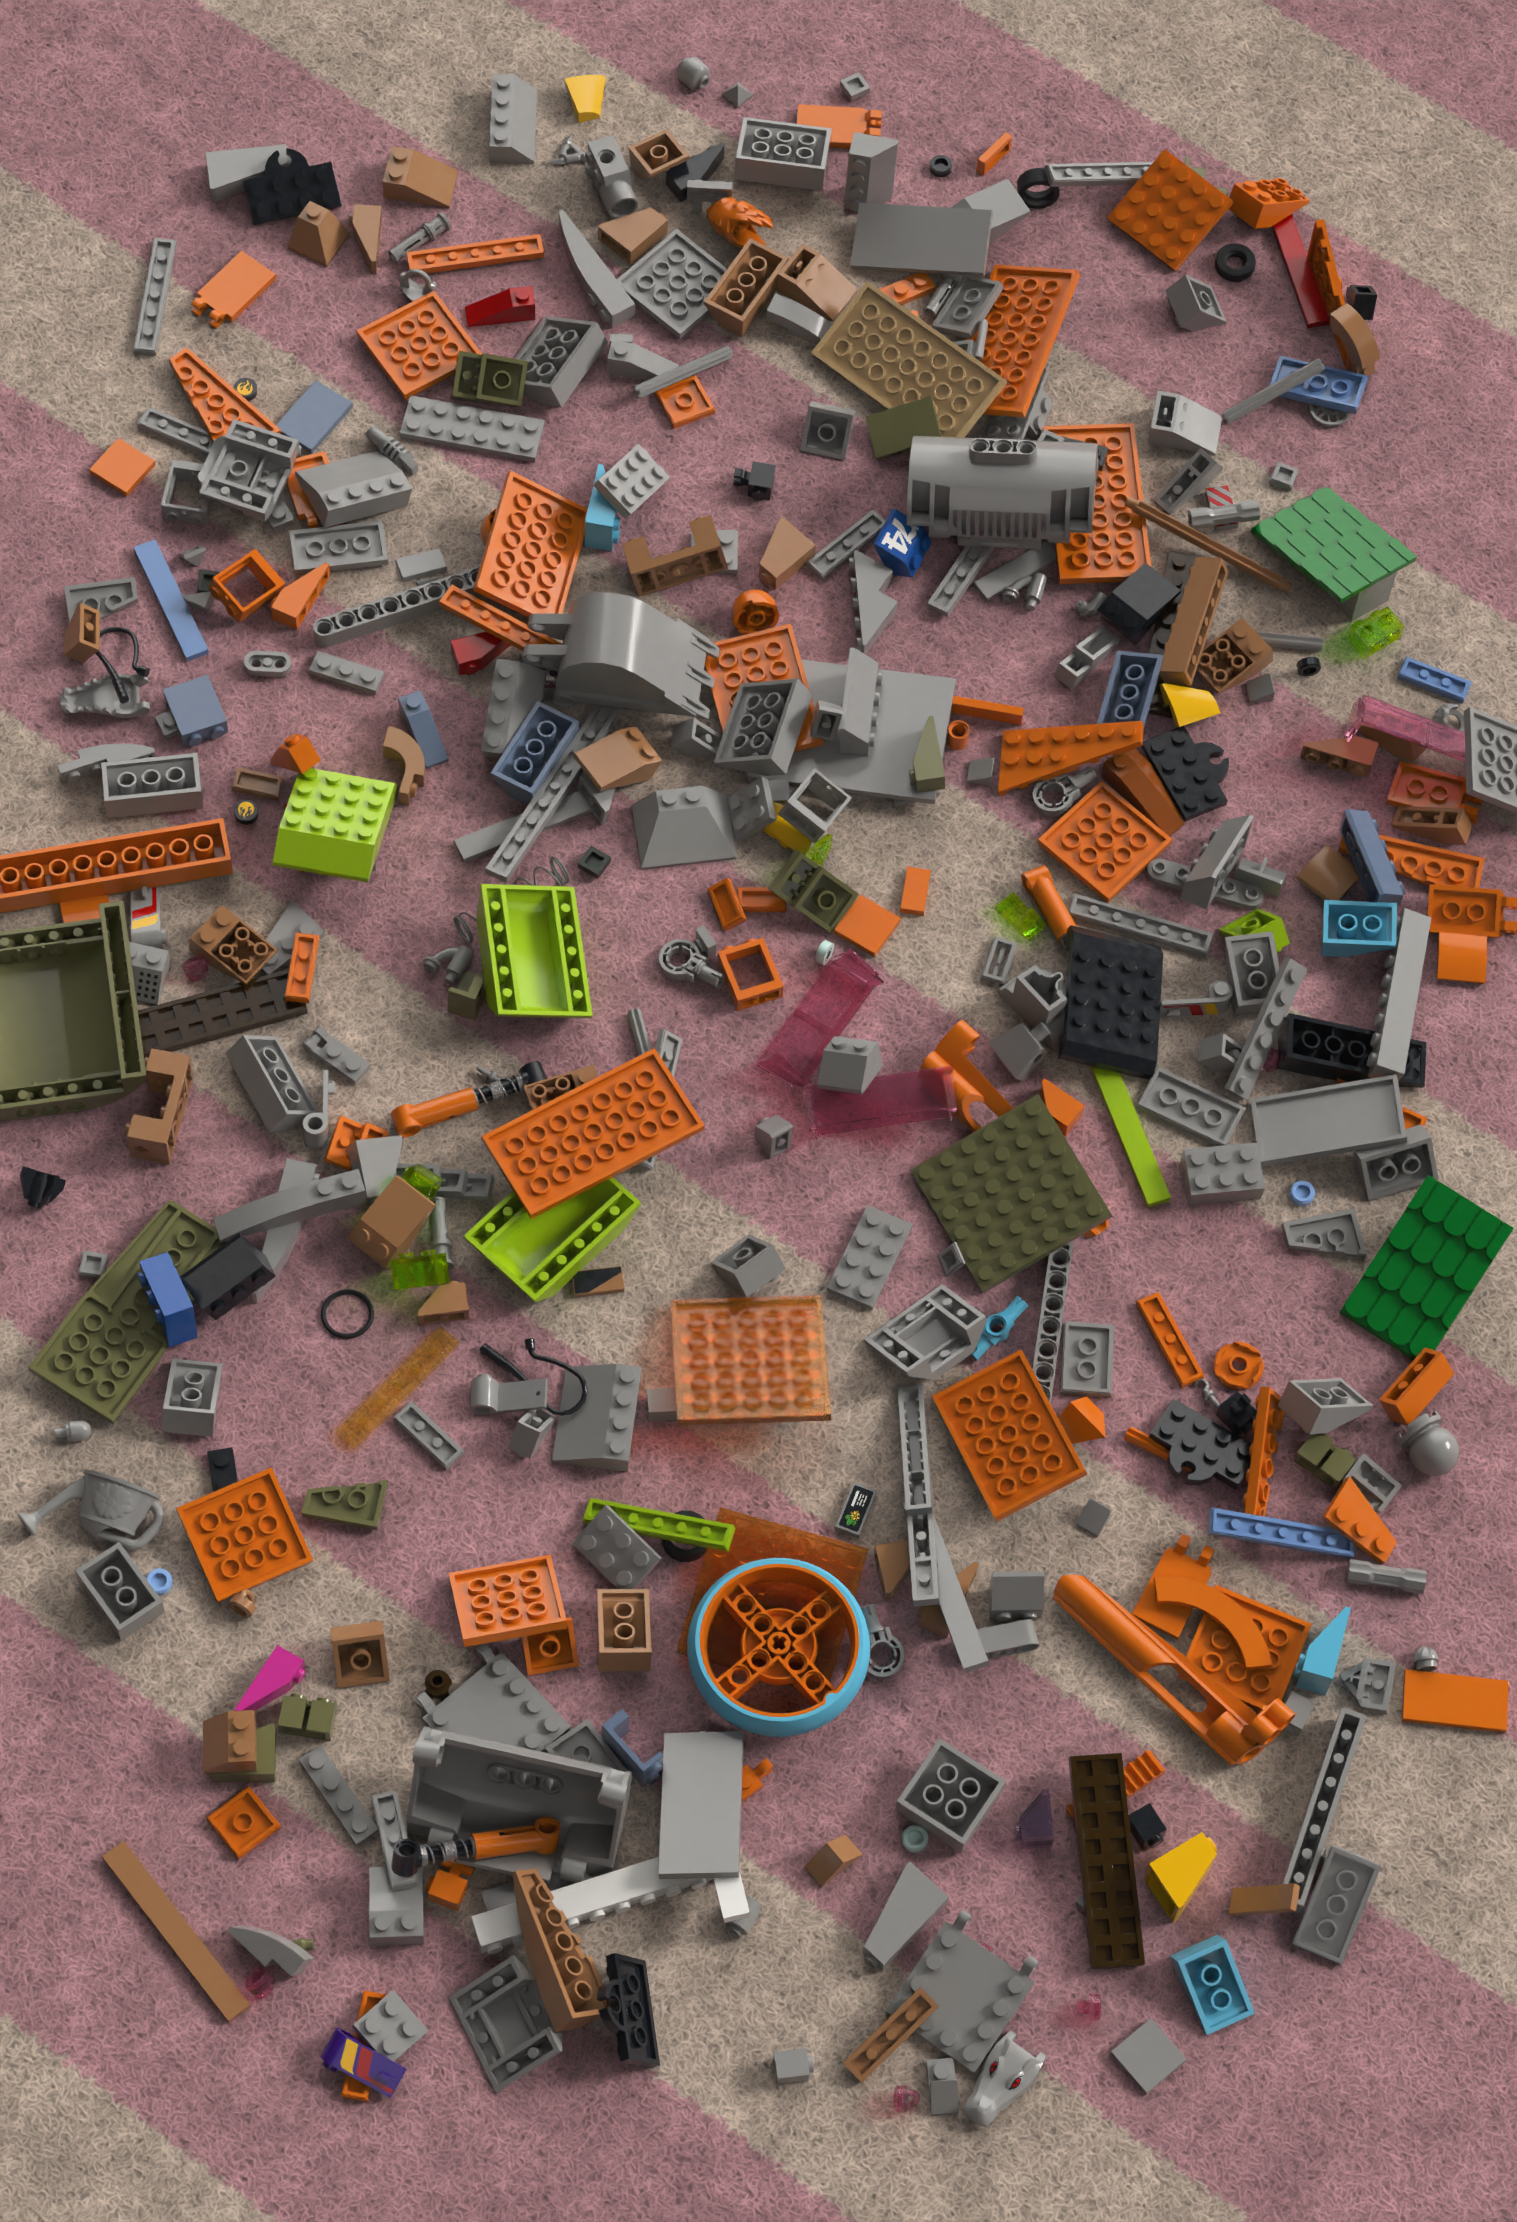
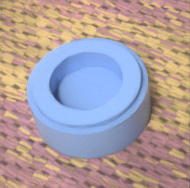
(1302, 1193)
(160, 1581)

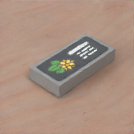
(855, 1510)

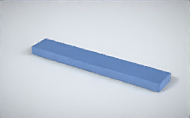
(171, 600)
(1278, 1533)

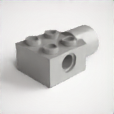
(610, 177)

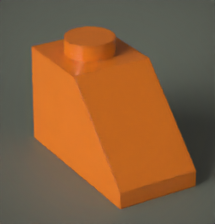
(1062, 1107)

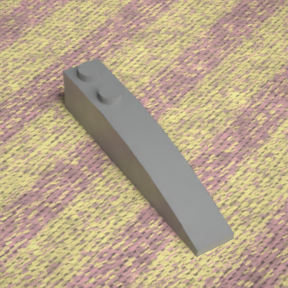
(594, 276)
(293, 1205)
(282, 1239)

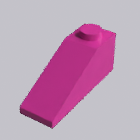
(273, 1680)

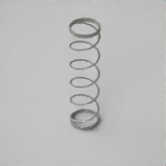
(557, 877)

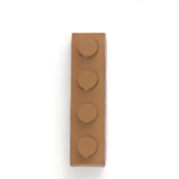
(890, 2034)

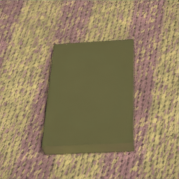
(895, 427)

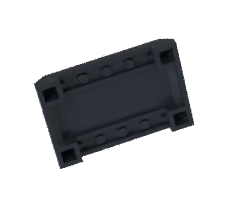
(1112, 1003)

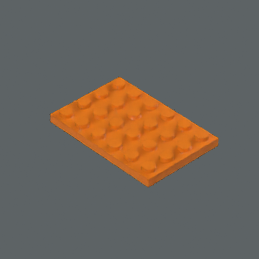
(531, 548)
(758, 658)
(1009, 1435)

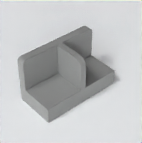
(1260, 875)

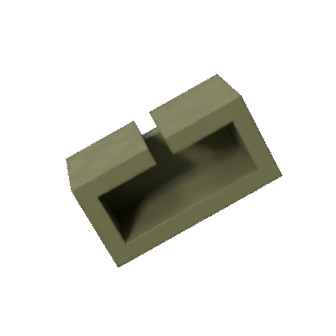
(1325, 1460)
(307, 1718)

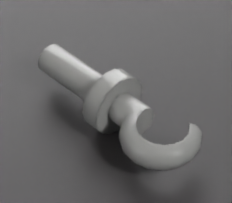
(492, 1076)
(1208, 1394)

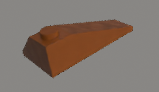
(1141, 786)

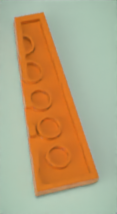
(1430, 863)
(1264, 1427)

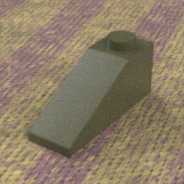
(927, 762)

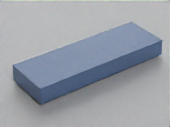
(1434, 680)

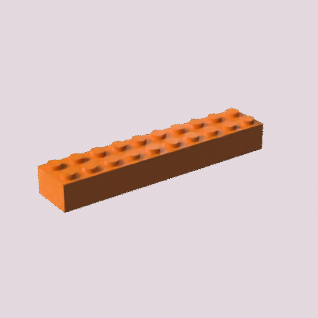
(114, 865)

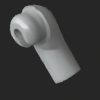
(1087, 609)

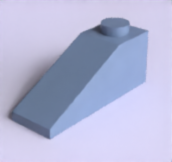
(422, 728)

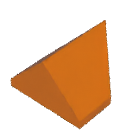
(1083, 1421)

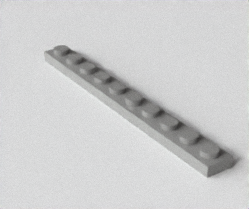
(967, 566)
(550, 795)

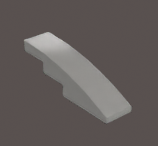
(458, 1182)

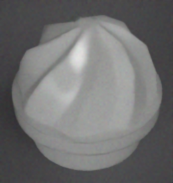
(1425, 1659)

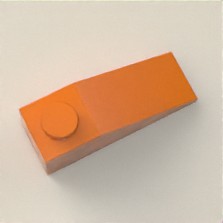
(298, 597)
(296, 754)

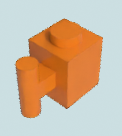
(449, 1888)

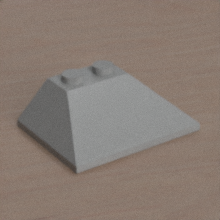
(683, 827)
(930, 1335)
(507, 2022)

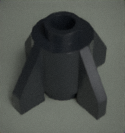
(40, 1187)

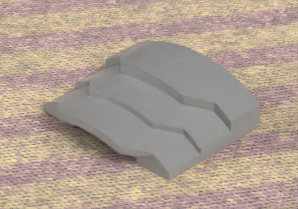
(248, 469)

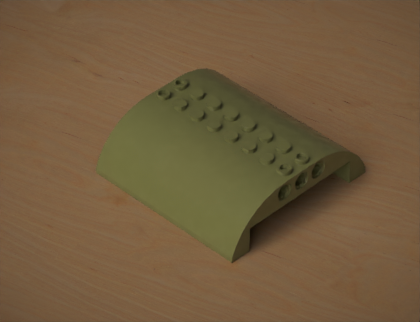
(68, 1017)

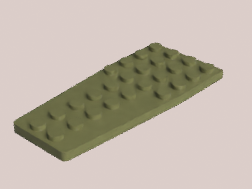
(112, 1333)

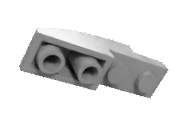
(91, 758)

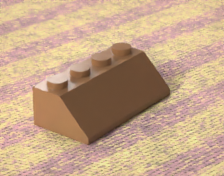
(745, 287)

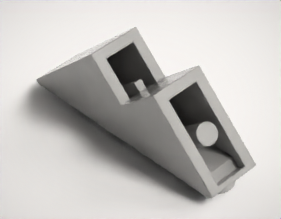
(872, 606)

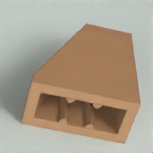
(633, 233)
(785, 554)

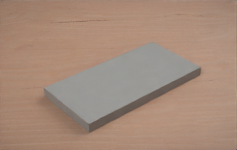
(921, 239)
(1328, 1120)
(701, 1805)

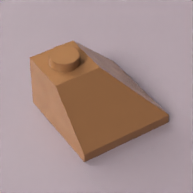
(317, 234)

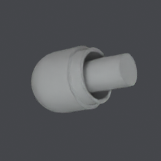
(74, 1431)

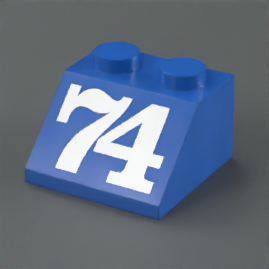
(901, 544)

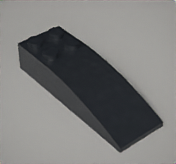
(1338, 1051)

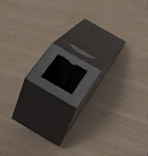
(696, 168)

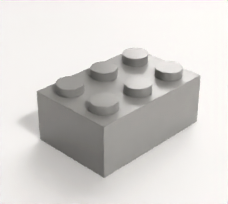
(1222, 1174)
(120, 1591)

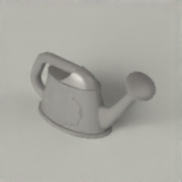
(106, 1507)

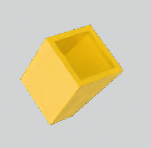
(1179, 1873)

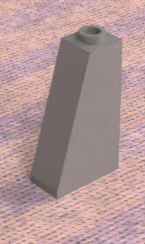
(231, 167)
(905, 1915)

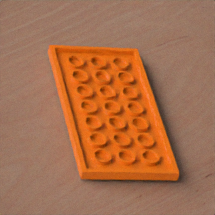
(1024, 330)
(1118, 535)
(592, 1133)

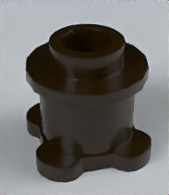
(437, 1691)

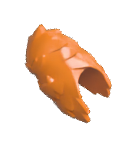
(736, 220)

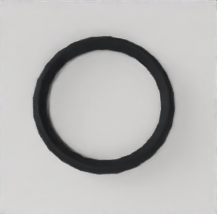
(344, 1335)

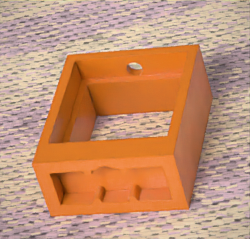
(261, 570)
(757, 994)

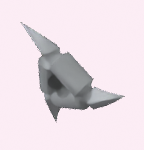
(566, 147)

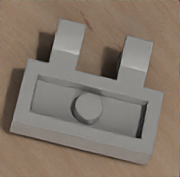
(707, 191)

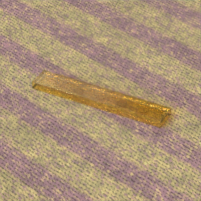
(398, 1387)

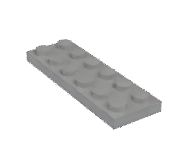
(472, 428)

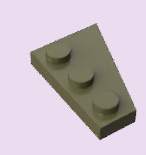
(347, 1505)

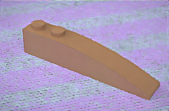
(559, 1966)

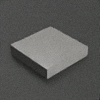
(1148, 2056)

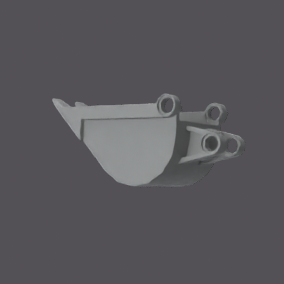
(623, 656)

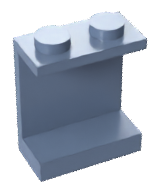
(196, 711)
(612, 1733)

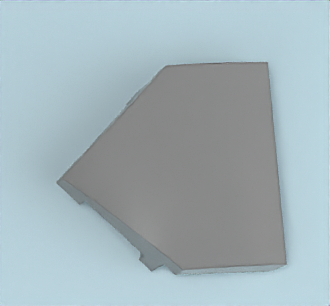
(1371, 1684)

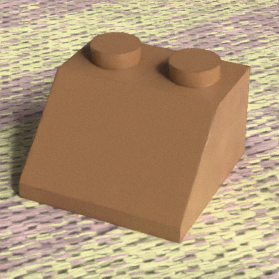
(656, 154)
(359, 1654)
(230, 1742)

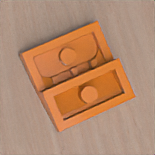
(1461, 957)
(344, 1134)

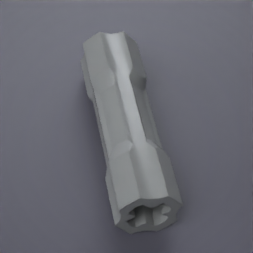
(1239, 512)
(1367, 1573)

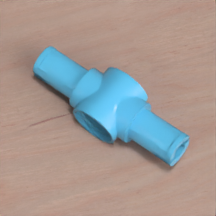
(1004, 1318)

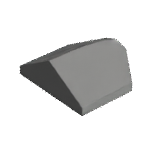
(1373, 1482)

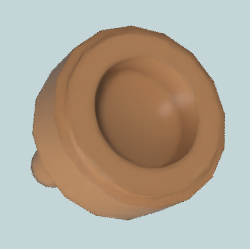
(241, 1605)

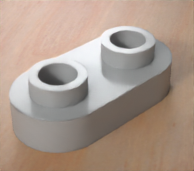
(268, 661)

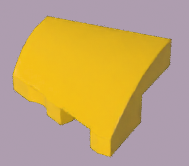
(586, 95)
(1188, 703)
(786, 833)

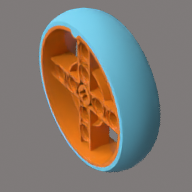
(833, 1601)

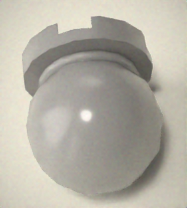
(1430, 1447)

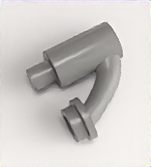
(1036, 585)
(460, 959)

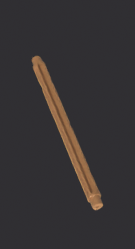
(1207, 544)

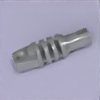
(393, 450)

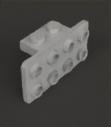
(1016, 427)

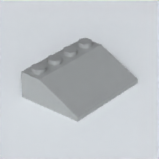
(782, 154)
(559, 357)
(354, 488)
(764, 727)
(604, 1425)

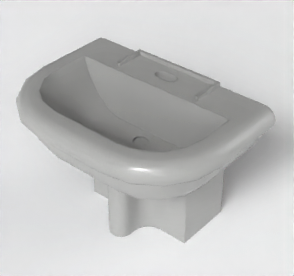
(1038, 997)

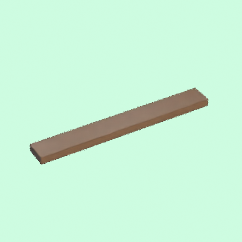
(176, 1932)

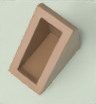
(832, 1859)

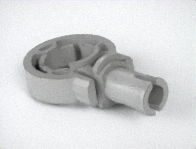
(1065, 784)
(694, 969)
(876, 1629)

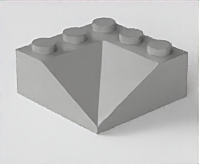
(950, 1795)

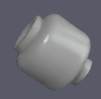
(693, 73)

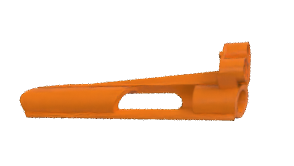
(971, 1083)
(1224, 1725)

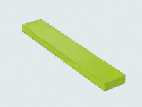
(667, 1525)

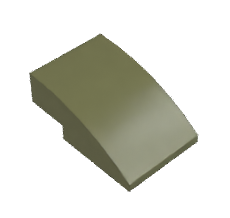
(489, 379)
(813, 891)

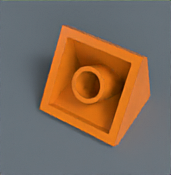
(550, 1650)

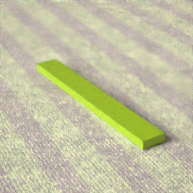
(1131, 1136)

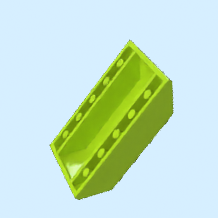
(334, 824)
(532, 951)
(552, 1247)

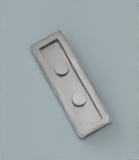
(428, 1435)

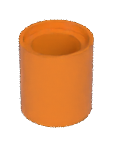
(961, 728)

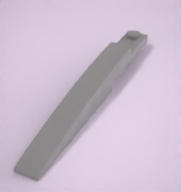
(918, 1496)

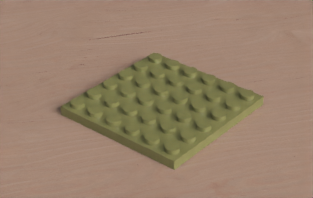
(1011, 1193)

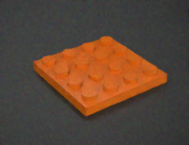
(1170, 210)
(417, 344)
(1104, 841)
(244, 1535)
(507, 1600)
(1220, 1658)

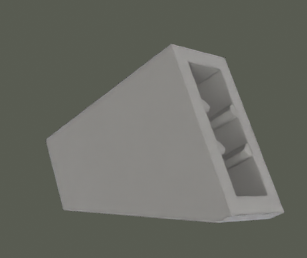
(376, 1163)

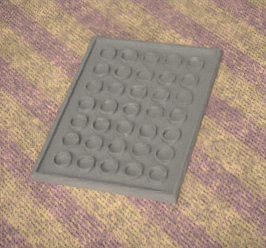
(901, 719)

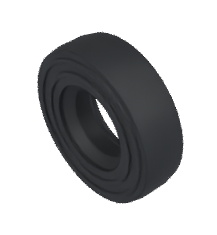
(1230, 273)

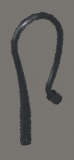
(141, 670)
(530, 1347)

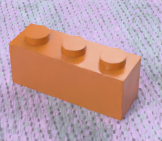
(1416, 1386)

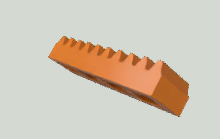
(1137, 1776)

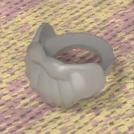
(412, 289)
(1449, 709)

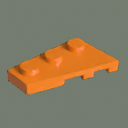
(1358, 1522)

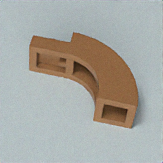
(1357, 338)
(408, 754)

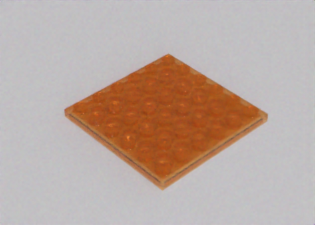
(750, 1360)
(765, 1539)

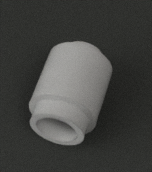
(744, 1925)

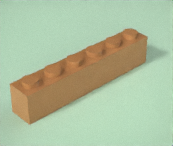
(1193, 620)

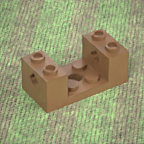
(677, 567)
(152, 1137)

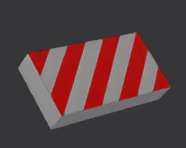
(1218, 497)

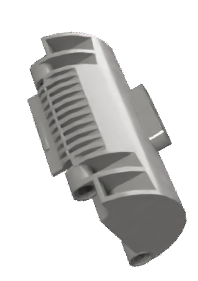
(1001, 490)
(487, 1785)

